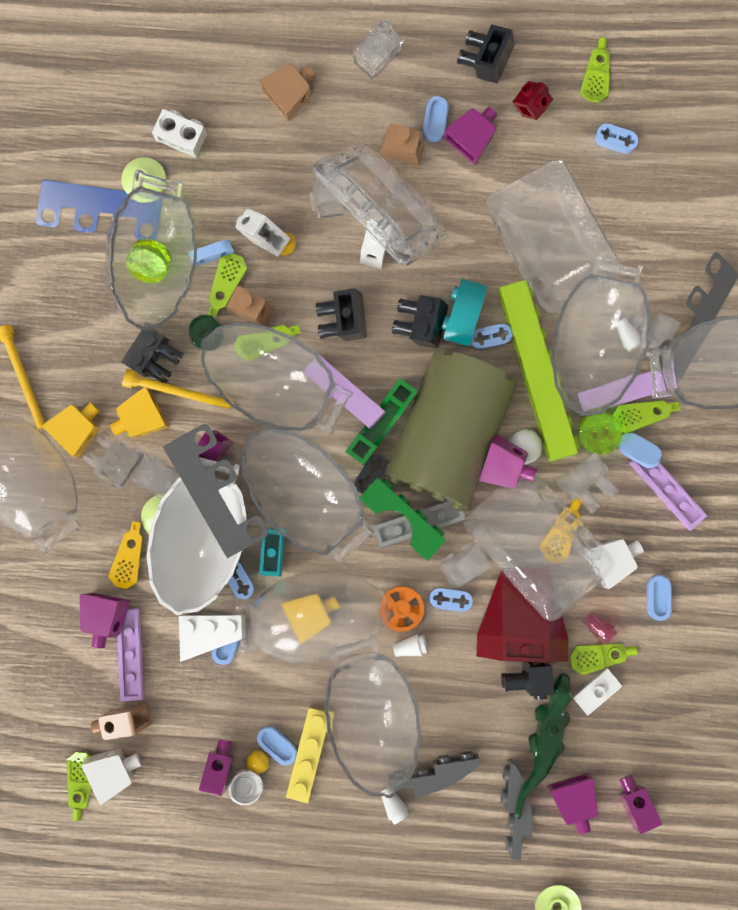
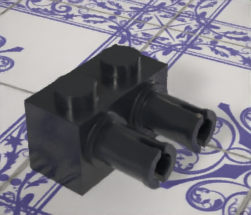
(493, 55)
(349, 313)
(427, 323)
(146, 351)
(534, 678)

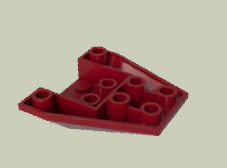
(517, 631)

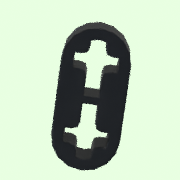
(366, 471)

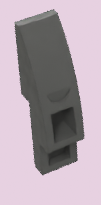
(445, 773)
(518, 827)

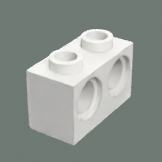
(177, 137)

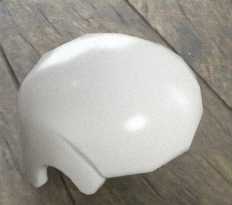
(528, 441)
(245, 787)

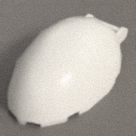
(183, 554)

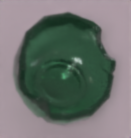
(200, 328)

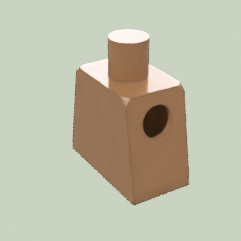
(288, 88)
(402, 144)
(250, 306)
(122, 722)

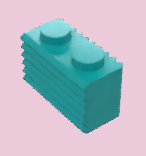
(271, 554)

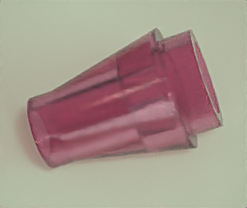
(600, 628)

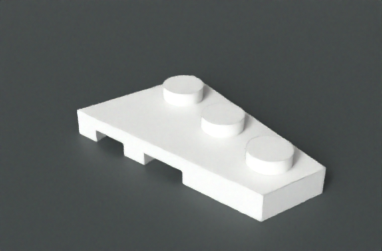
(208, 632)

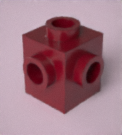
(533, 100)

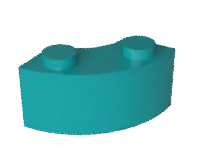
(465, 312)

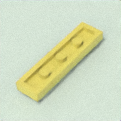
(307, 755)

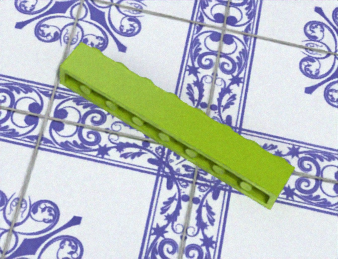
(537, 370)

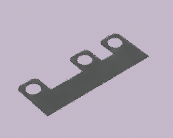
(711, 303)
(204, 491)

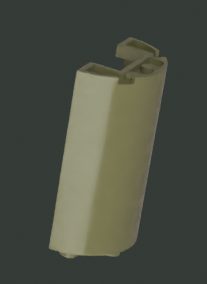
(451, 428)

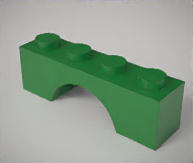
(394, 405)
(381, 498)

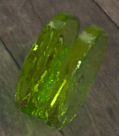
(148, 260)
(600, 433)

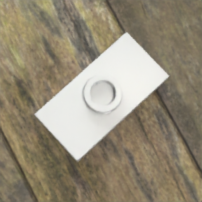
(597, 691)

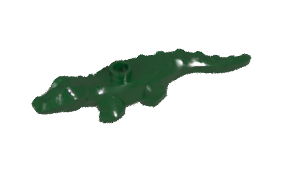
(548, 739)

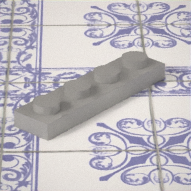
(400, 528)

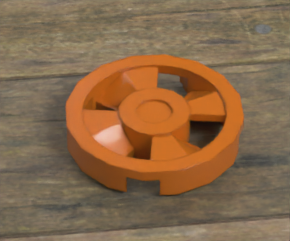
(403, 609)

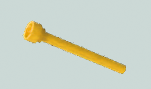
(7, 336)
(133, 379)

